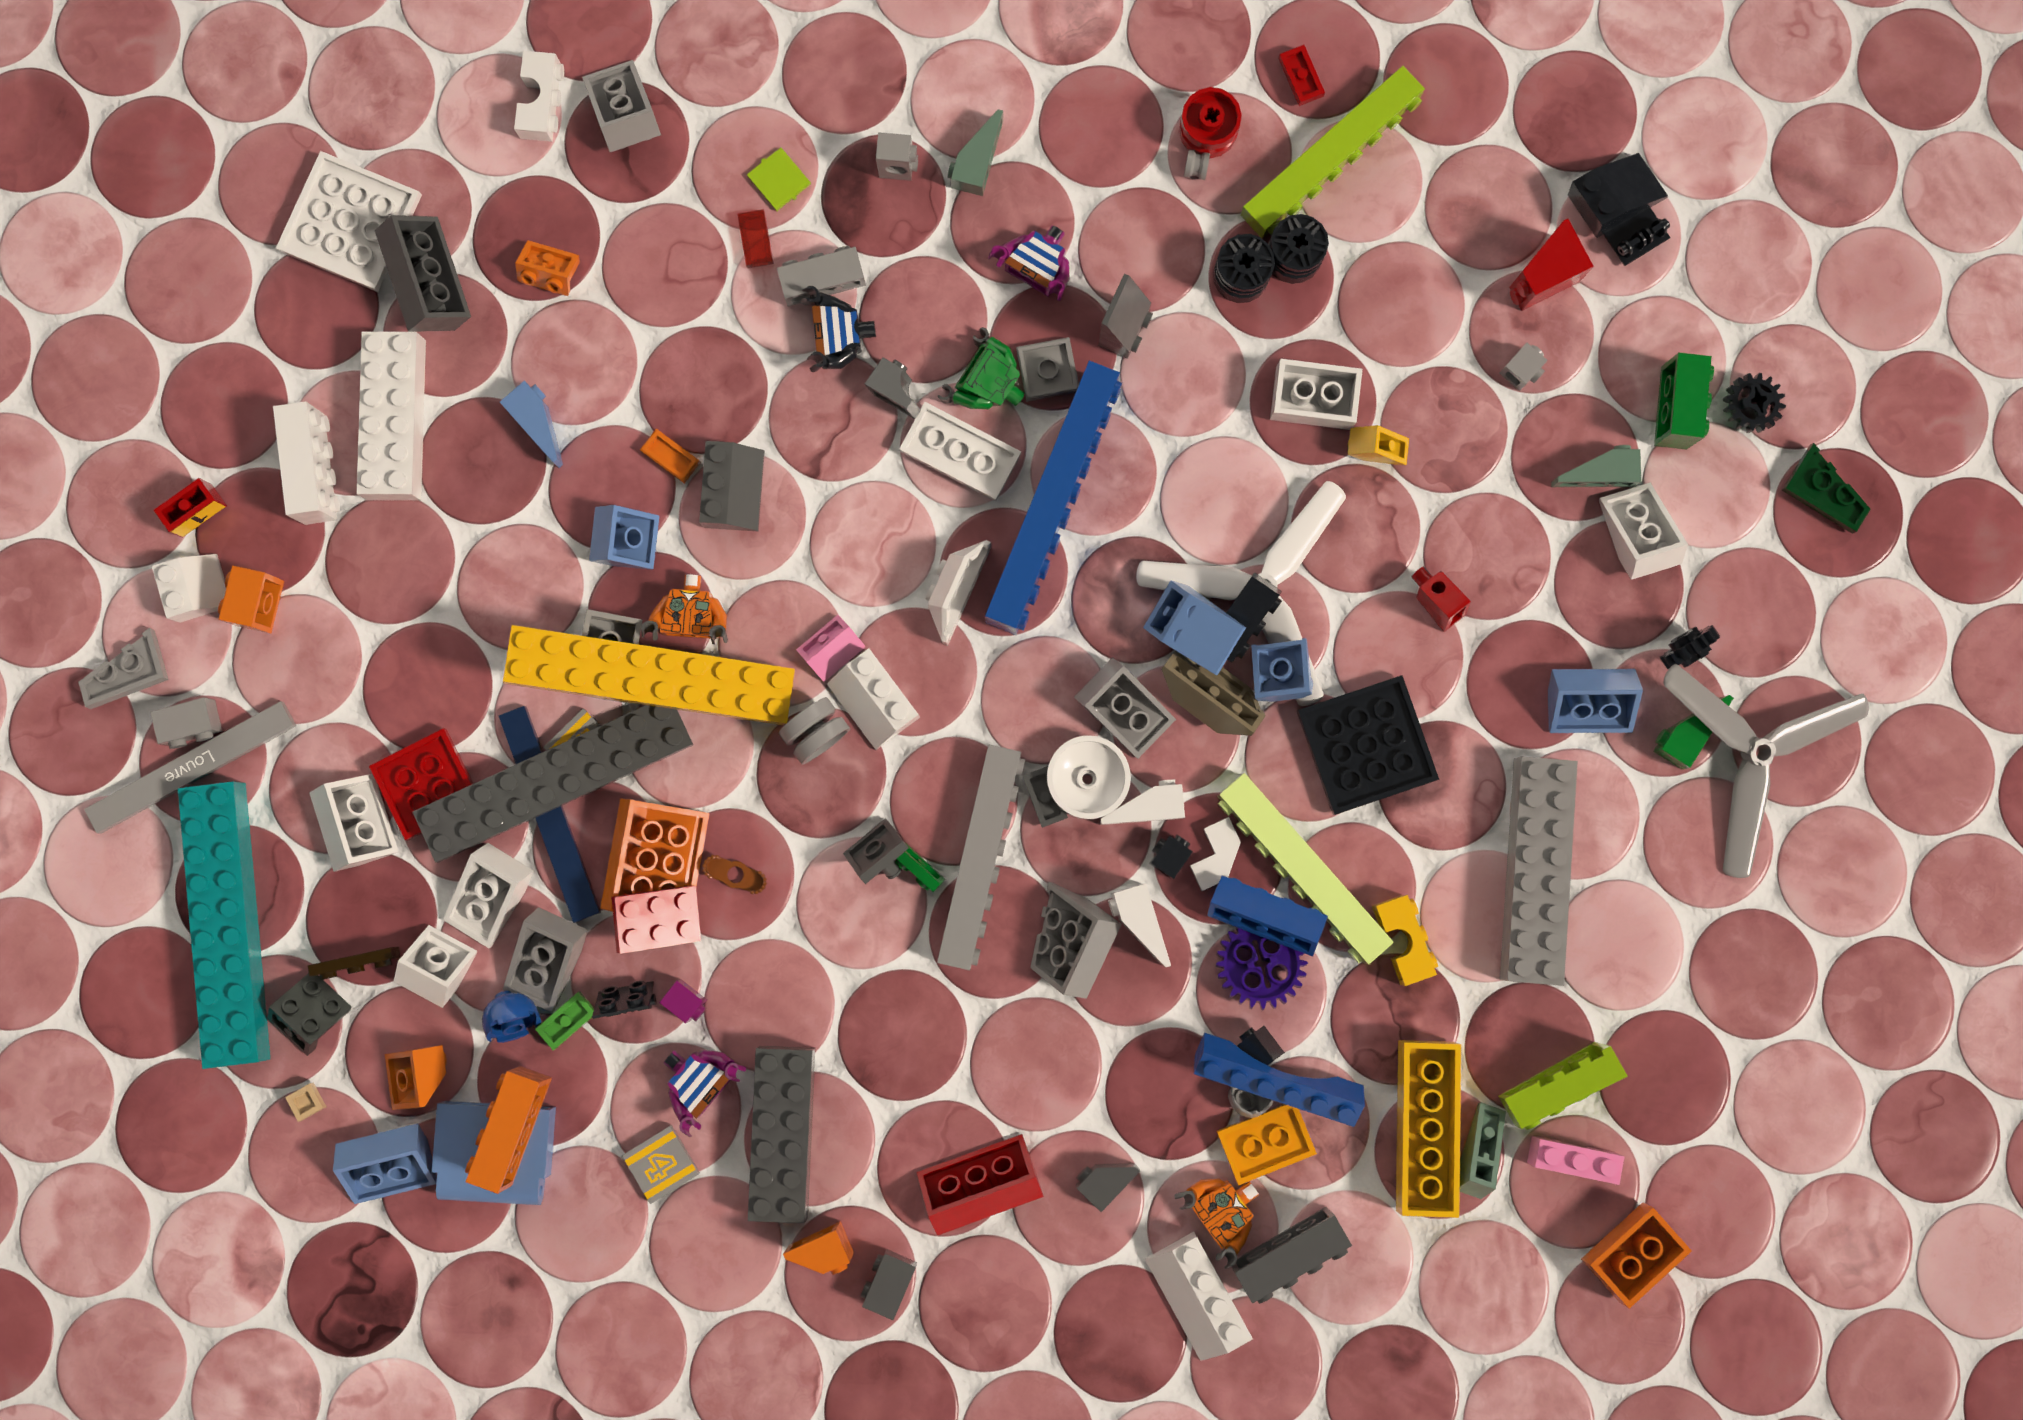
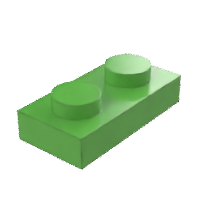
(566, 1021)

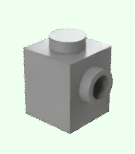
(1524, 366)

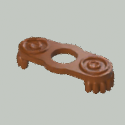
(718, 869)

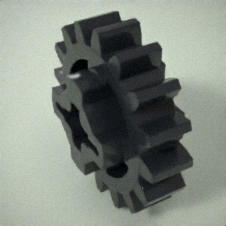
(1754, 414)
(1690, 646)

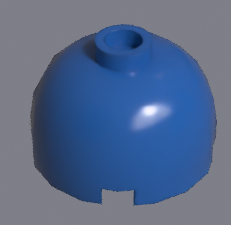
(509, 1017)

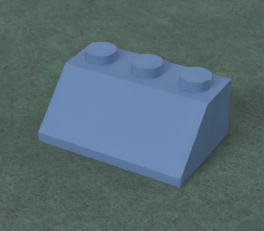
(1593, 700)
(384, 1163)

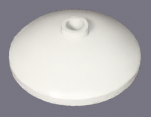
(1095, 758)

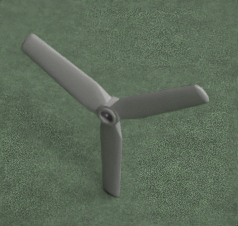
(1753, 776)

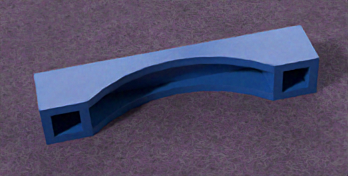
(1326, 1097)

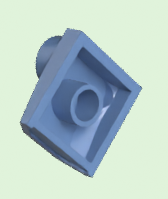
(1281, 671)

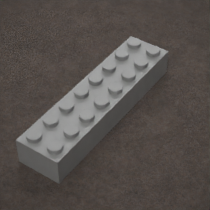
(1538, 871)

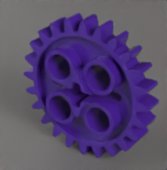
(1237, 970)

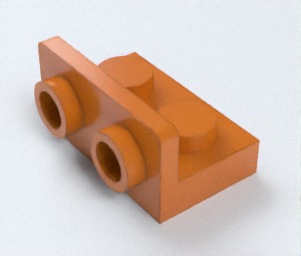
(546, 267)

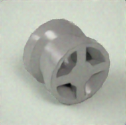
(1196, 164)

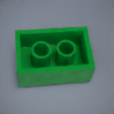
(1683, 401)

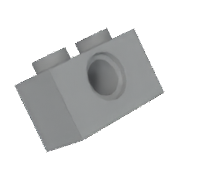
(896, 156)

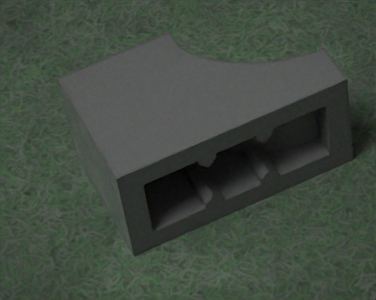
(891, 385)

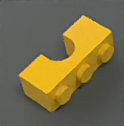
(1416, 961)

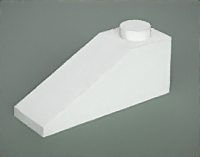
(1155, 804)

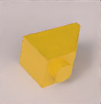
(1378, 445)

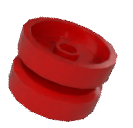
(1210, 121)

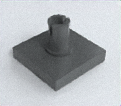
(877, 852)

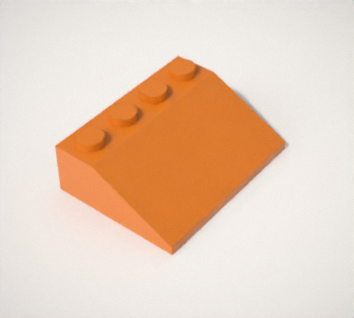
(653, 849)

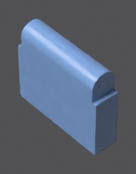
(454, 1144)

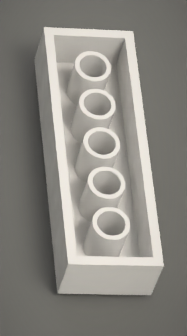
(391, 416)

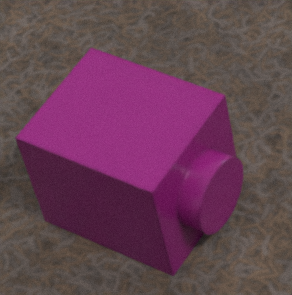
(684, 1002)

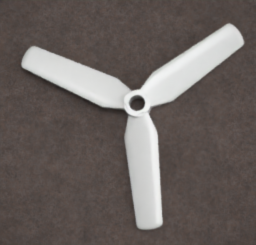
(1279, 564)

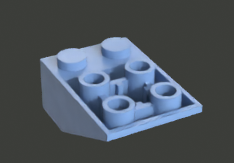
(1194, 626)

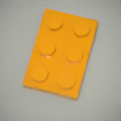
(1266, 1143)

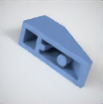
(533, 415)

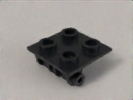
(1638, 236)
(625, 999)

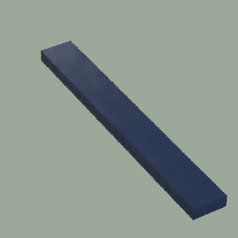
(553, 824)

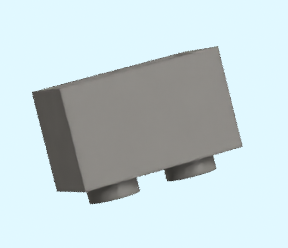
(186, 722)

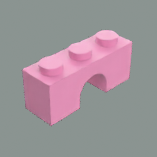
(1575, 1160)

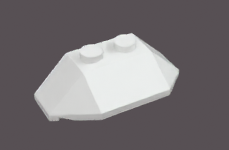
(955, 587)

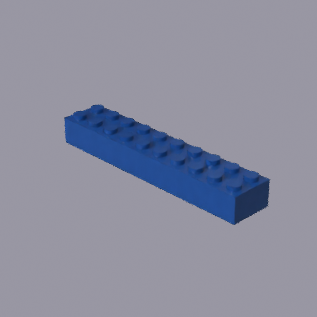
(1052, 498)

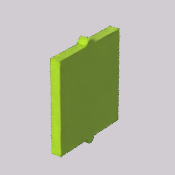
(778, 179)

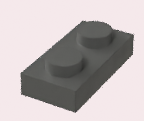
(1045, 807)

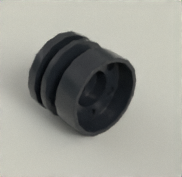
(1297, 264)
(1235, 280)

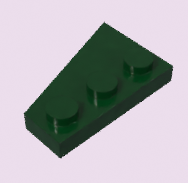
(1823, 490)

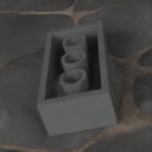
(422, 273)
(1290, 1255)

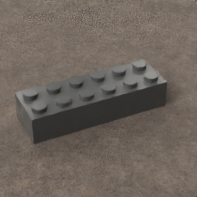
(781, 1134)

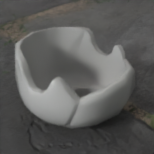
(1248, 1104)

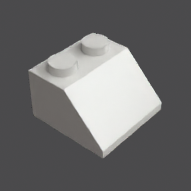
(190, 586)
(434, 966)

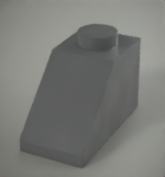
(1105, 1182)

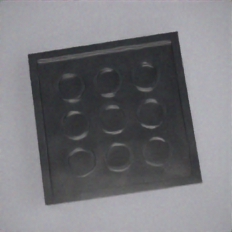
(1367, 745)

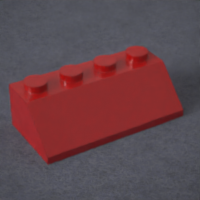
(979, 1184)

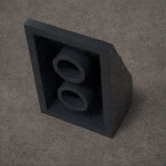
(1615, 193)

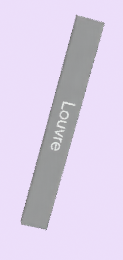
(190, 767)

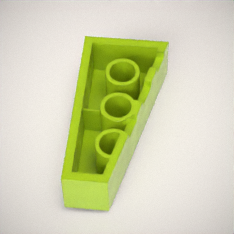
(1562, 1085)

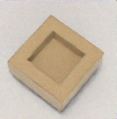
(305, 1102)

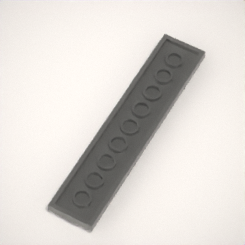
(551, 779)

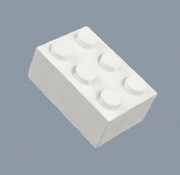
(1316, 394)

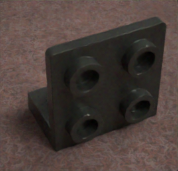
(307, 1012)

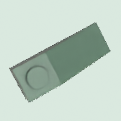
(976, 157)
(1612, 469)
(1482, 1152)

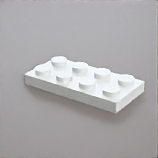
(960, 451)

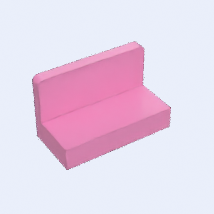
(831, 648)

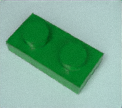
(926, 875)

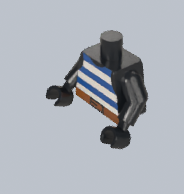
(836, 330)

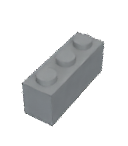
(827, 273)

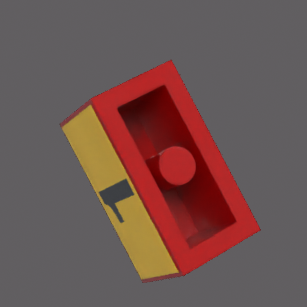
(190, 507)

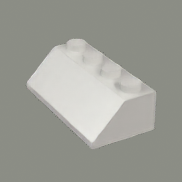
(1198, 1298)

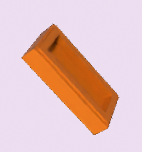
(670, 456)

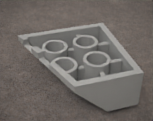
(1072, 942)

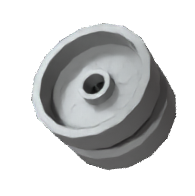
(814, 730)

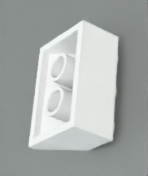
(872, 699)
(353, 822)

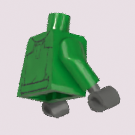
(987, 378)

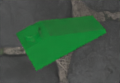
(1685, 739)

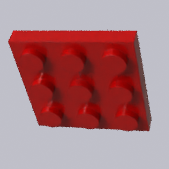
(420, 777)

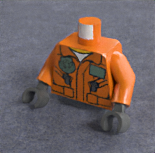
(688, 614)
(1222, 1213)

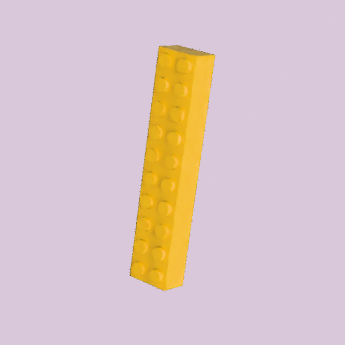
(648, 675)

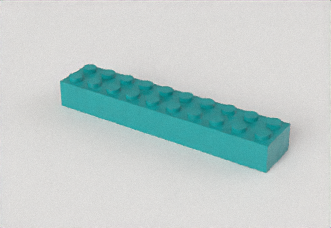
(224, 924)

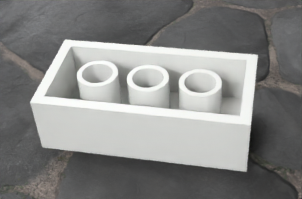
(305, 463)

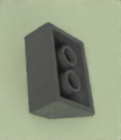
(731, 486)

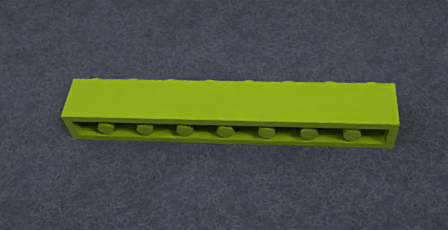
(1333, 151)

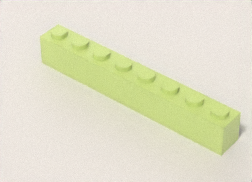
(1304, 868)

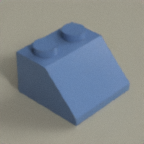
(624, 537)

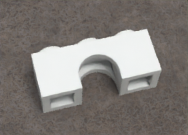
(539, 118)

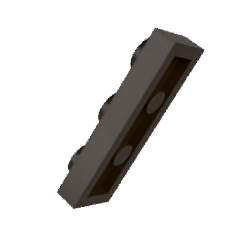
(354, 963)

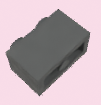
(889, 1284)

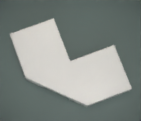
(1225, 847)

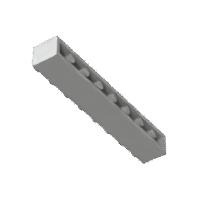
(979, 857)

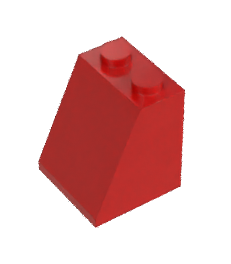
(1554, 268)

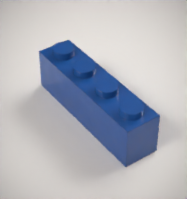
(1267, 915)

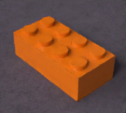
(507, 1129)

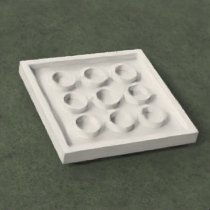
(338, 219)

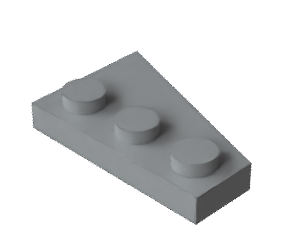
(133, 670)

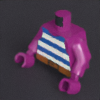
(1036, 260)
(698, 1083)

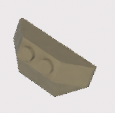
(1216, 700)

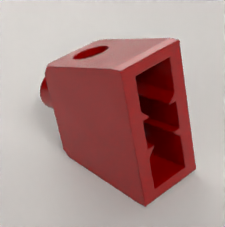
(1446, 606)

